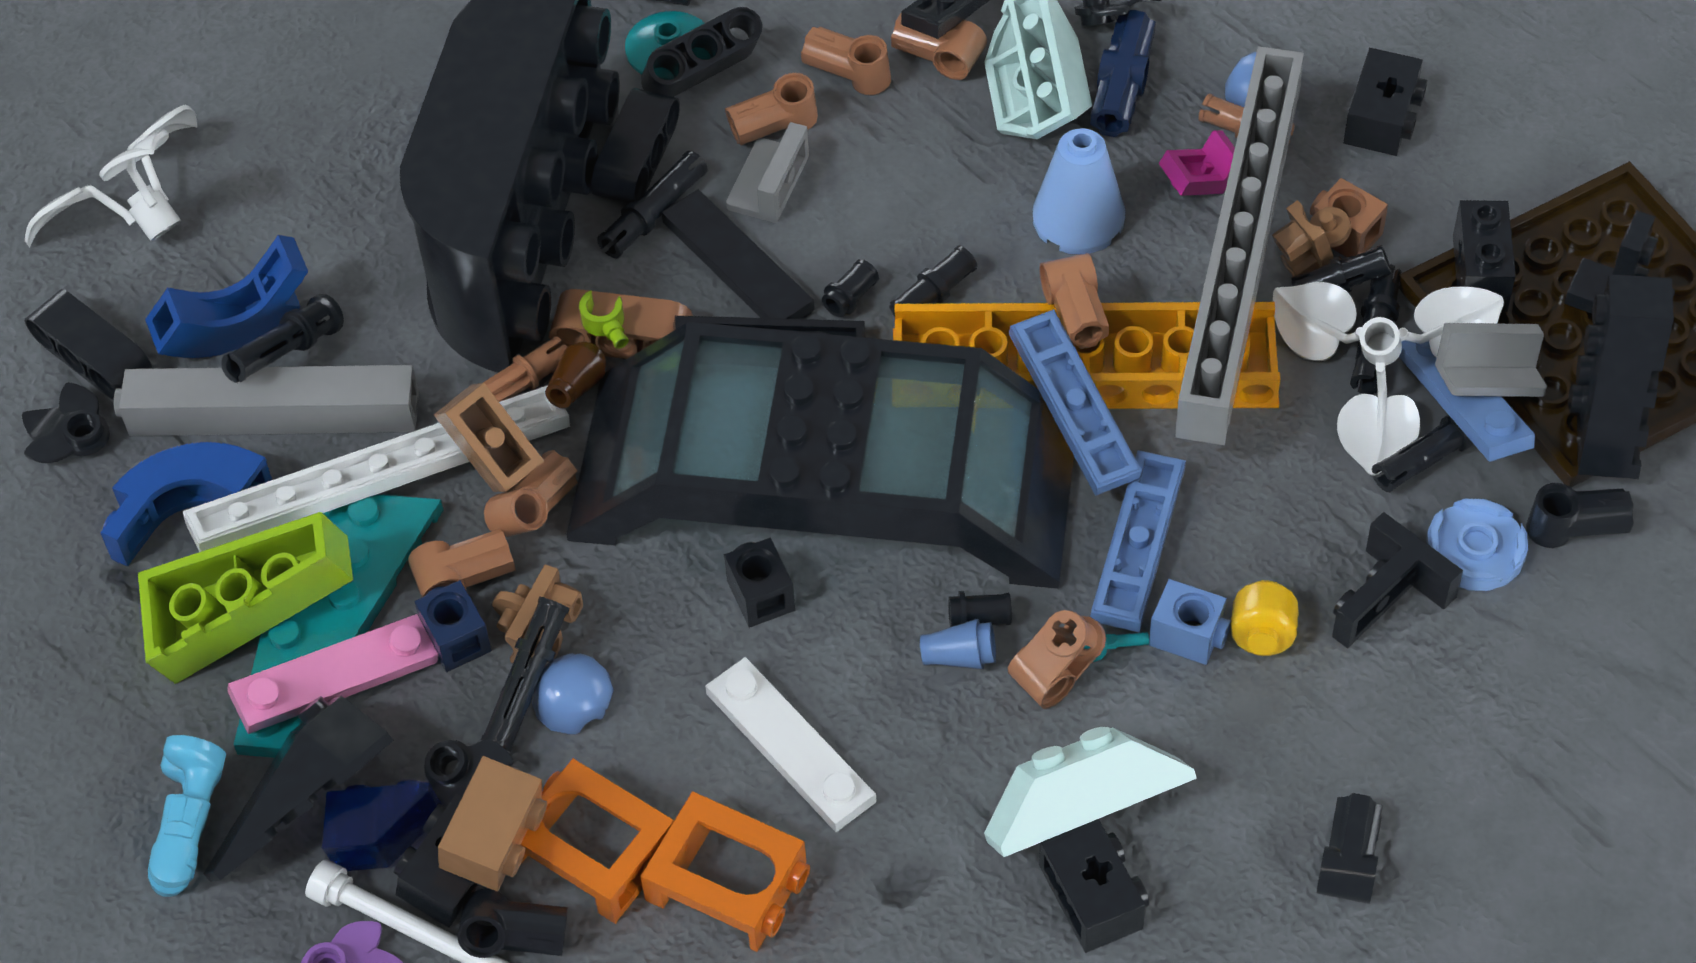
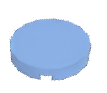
(1480, 541)

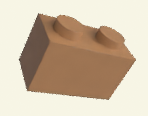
(489, 437)
(491, 823)

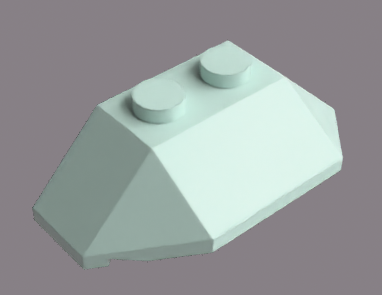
(1035, 70)
(1080, 785)

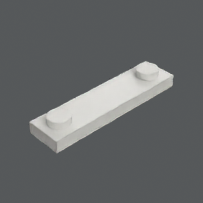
(791, 744)

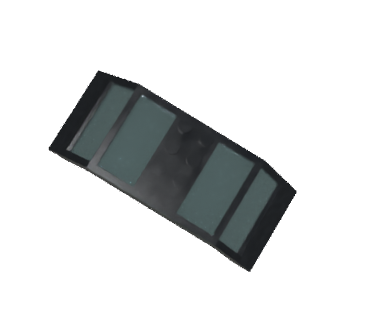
(829, 443)

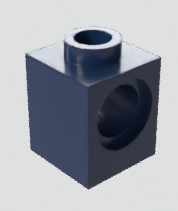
(454, 642)

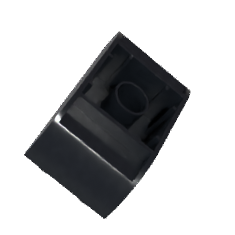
(498, 162)

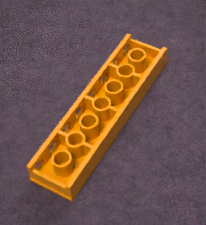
(1132, 367)

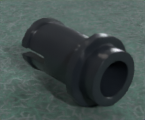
(842, 296)
(986, 608)

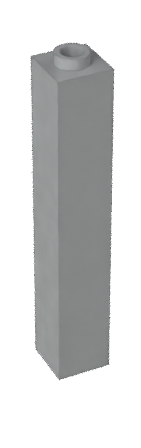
(269, 401)

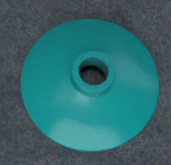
(655, 32)

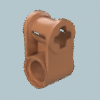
(1055, 658)

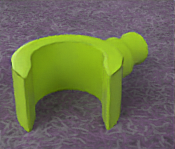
(607, 325)

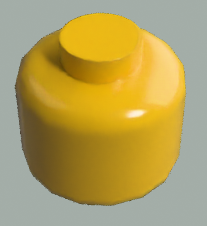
(1264, 618)

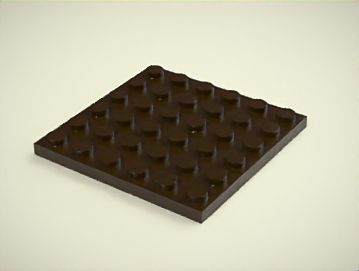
(1547, 254)

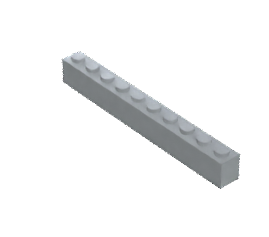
(1239, 248)

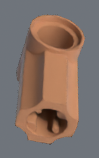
(951, 54)
(858, 59)
(773, 111)
(1073, 290)
(531, 496)
(470, 561)

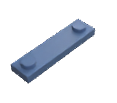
(1075, 402)
(1484, 419)
(1138, 542)

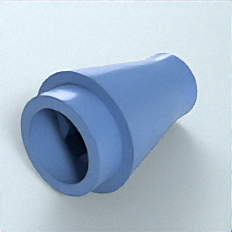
(960, 646)

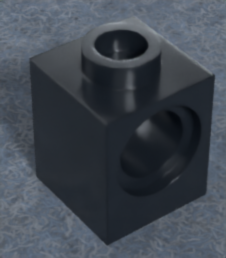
(762, 598)

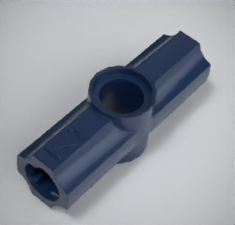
(1123, 73)

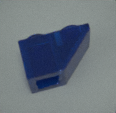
(375, 824)

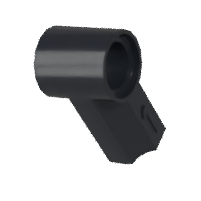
(1567, 513)
(1349, 861)
(514, 927)

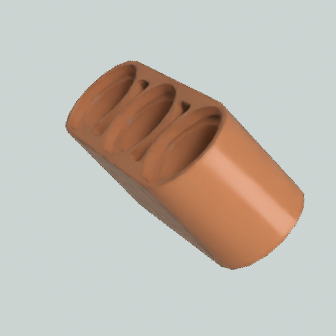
(643, 324)

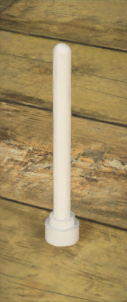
(332, 885)

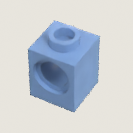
(1183, 604)

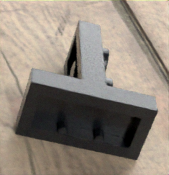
(1634, 252)
(1401, 563)

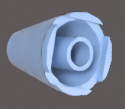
(1079, 196)

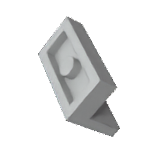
(770, 175)
(1491, 359)

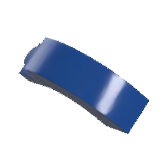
(226, 319)
(173, 482)

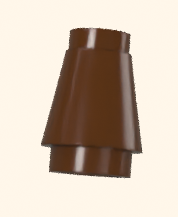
(576, 373)

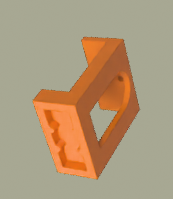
(613, 887)
(755, 914)

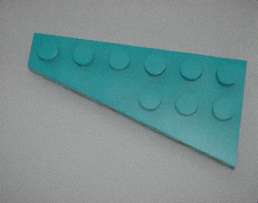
(380, 539)

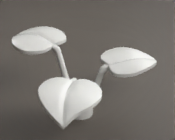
(149, 204)
(1319, 316)

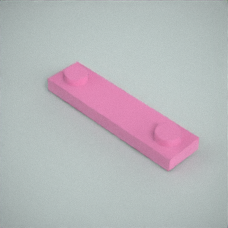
(332, 672)

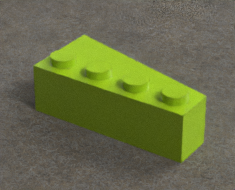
(236, 591)

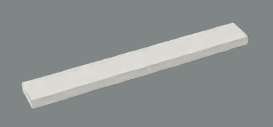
(354, 476)

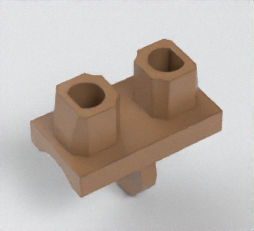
(1309, 244)
(518, 607)

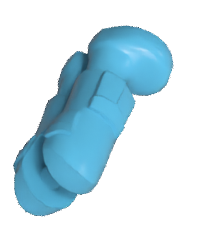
(174, 854)

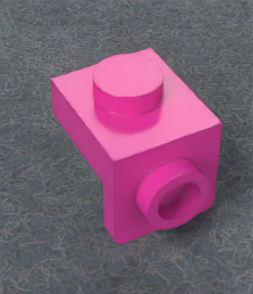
(1200, 170)

